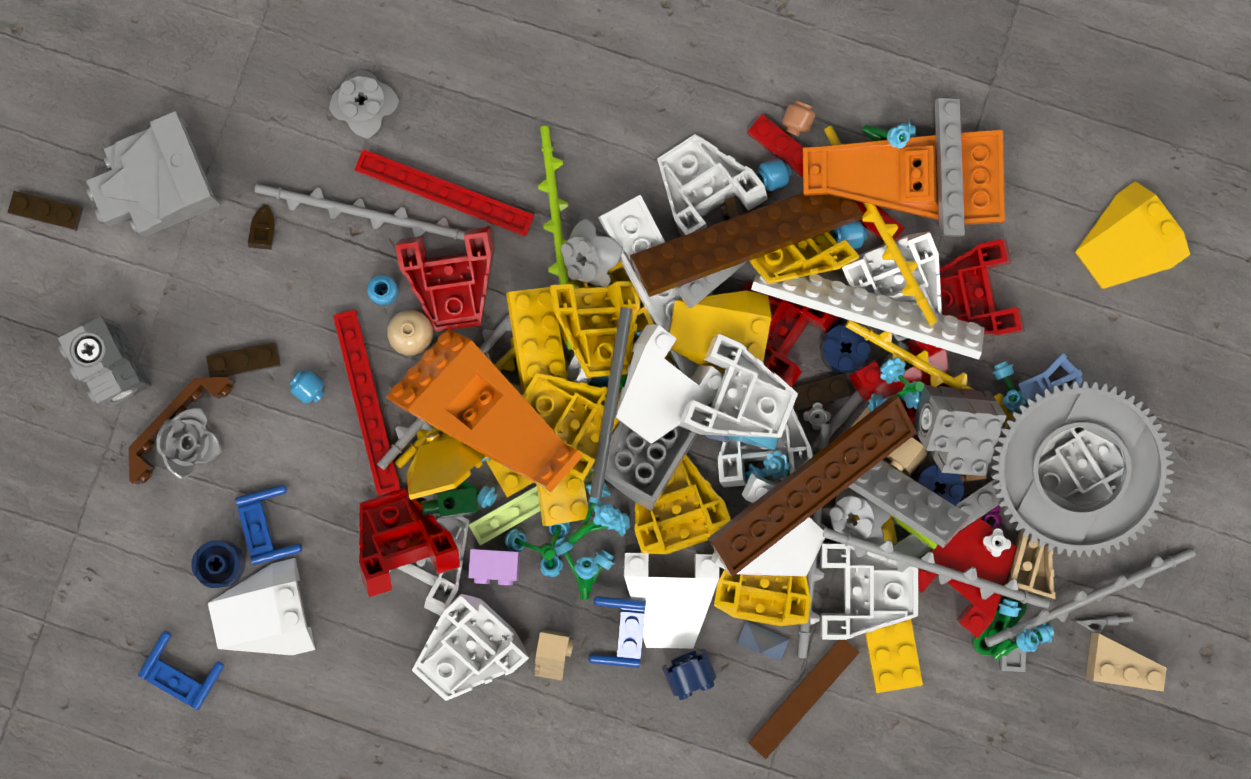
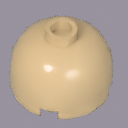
(410, 333)

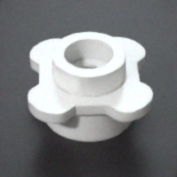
(824, 416)
(989, 542)

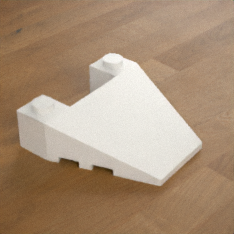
(701, 179)
(657, 390)
(748, 399)
(735, 453)
(791, 554)
(447, 583)
(873, 592)
(673, 604)

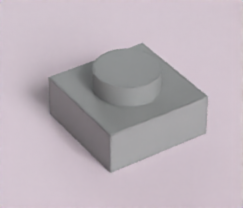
(1013, 661)

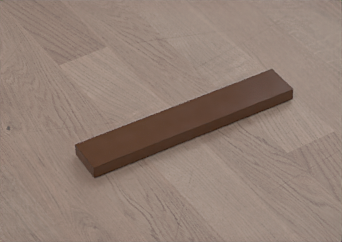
(803, 698)

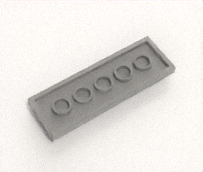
(911, 503)

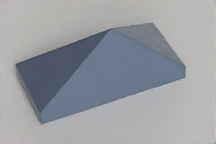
(763, 641)

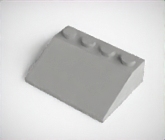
(645, 468)

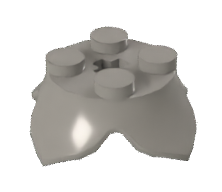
(366, 118)
(589, 255)
(199, 443)
(870, 517)

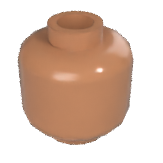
(798, 118)

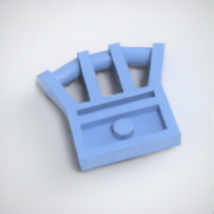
(1042, 381)

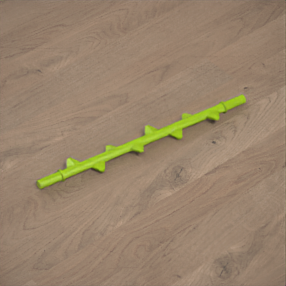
(556, 206)

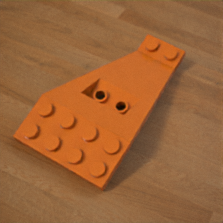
(887, 175)
(474, 403)

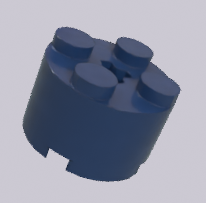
(839, 361)
(952, 484)
(209, 574)
(689, 674)

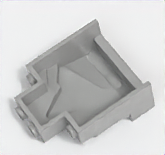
(152, 179)

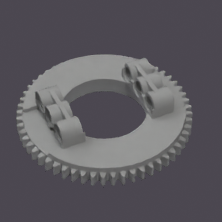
(1062, 521)

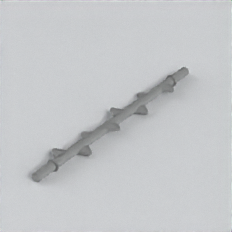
(358, 208)
(406, 434)
(927, 563)
(814, 573)
(1081, 598)

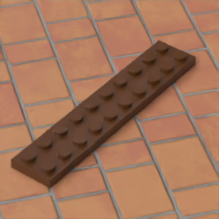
(741, 240)
(812, 485)

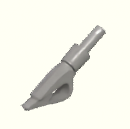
(1102, 622)

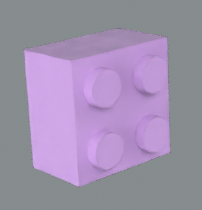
(494, 565)

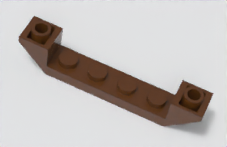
(139, 467)

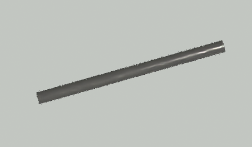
(610, 402)

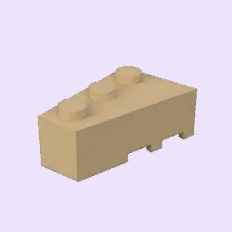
(907, 457)
(1032, 567)
(552, 653)
(1122, 666)

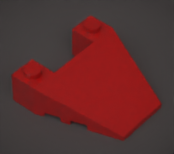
(450, 285)
(969, 291)
(785, 328)
(868, 380)
(399, 534)
(961, 554)

